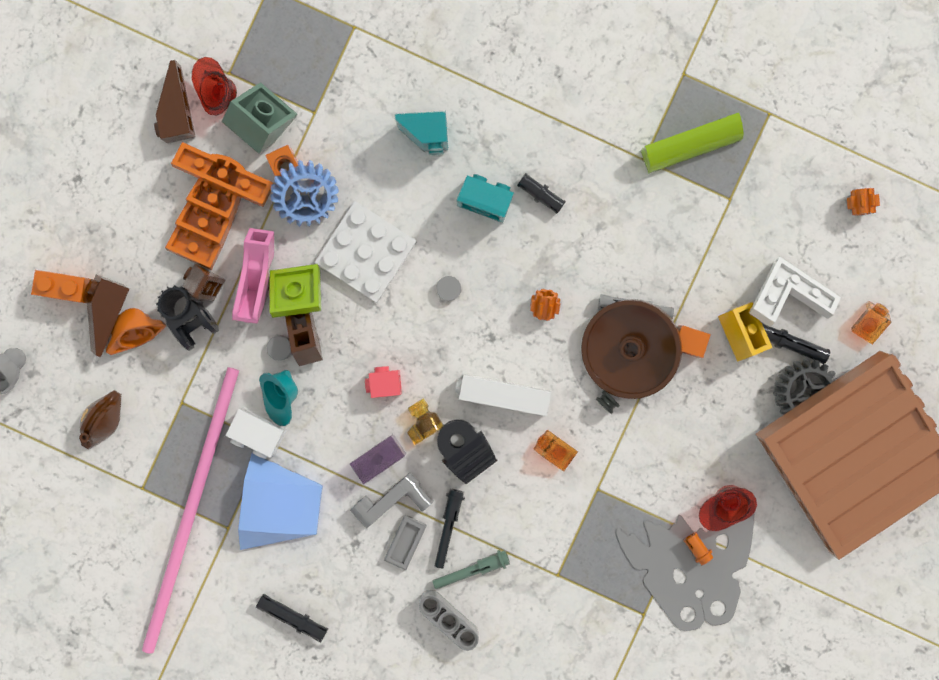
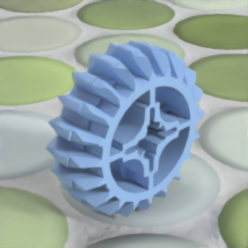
(293, 207)

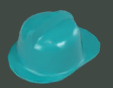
(278, 395)

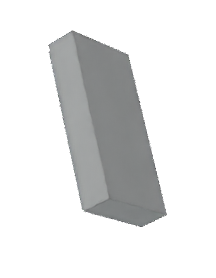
(405, 542)

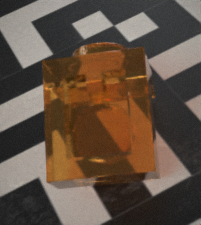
(872, 322)
(555, 450)

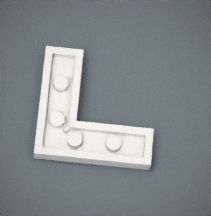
(786, 280)

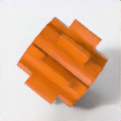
(863, 201)
(545, 304)

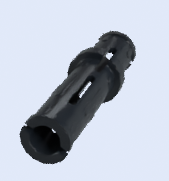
(781, 339)
(294, 619)

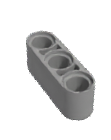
(454, 630)

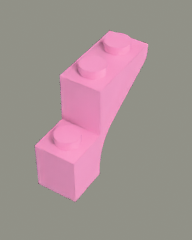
(254, 278)

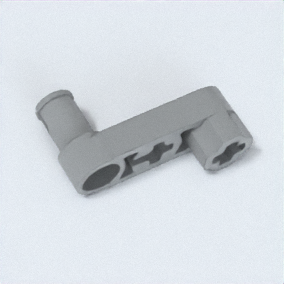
(368, 512)

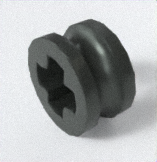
(607, 402)

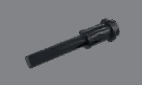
(450, 515)

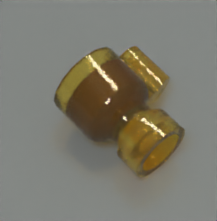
(426, 423)

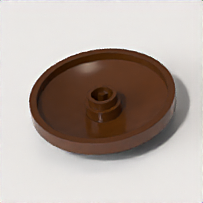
(631, 349)

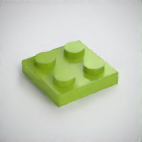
(295, 290)

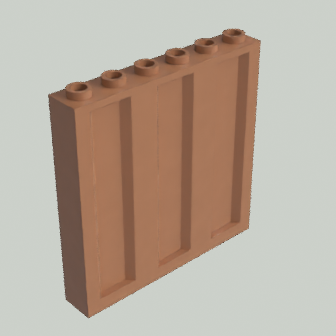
(857, 453)

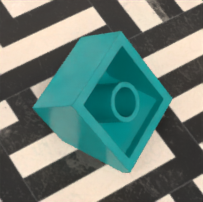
(426, 130)
(485, 198)

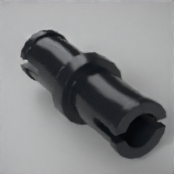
(541, 193)

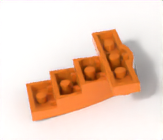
(211, 203)

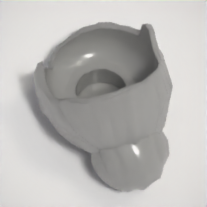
(10, 363)

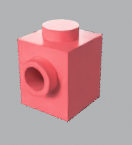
(383, 382)

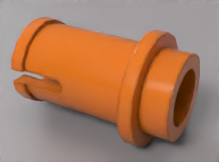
(698, 548)

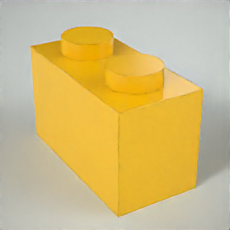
(744, 332)

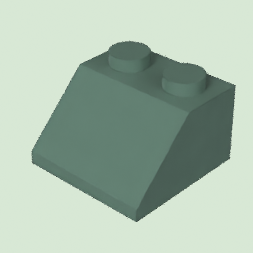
(258, 117)

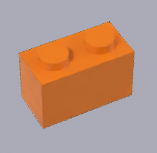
(60, 286)

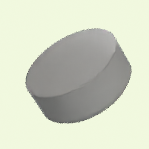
(448, 288)
(279, 348)

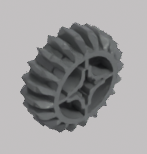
(802, 382)

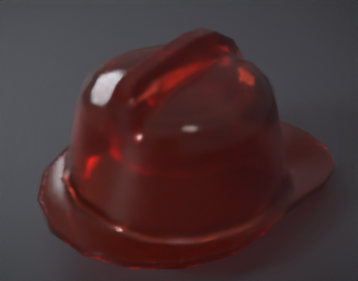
(212, 86)
(727, 508)

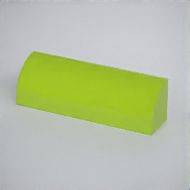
(693, 143)

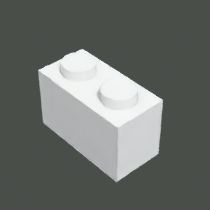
(256, 433)

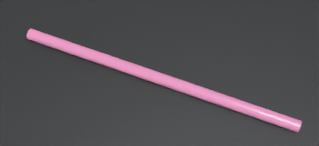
(190, 510)

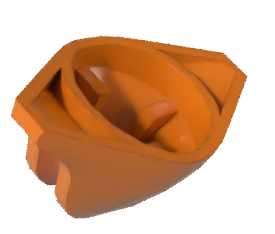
(133, 330)

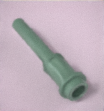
(483, 566)

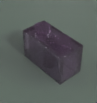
(378, 458)

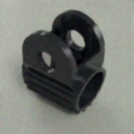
(179, 324)
(471, 457)

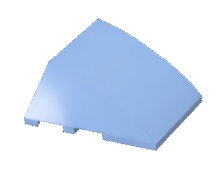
(276, 505)

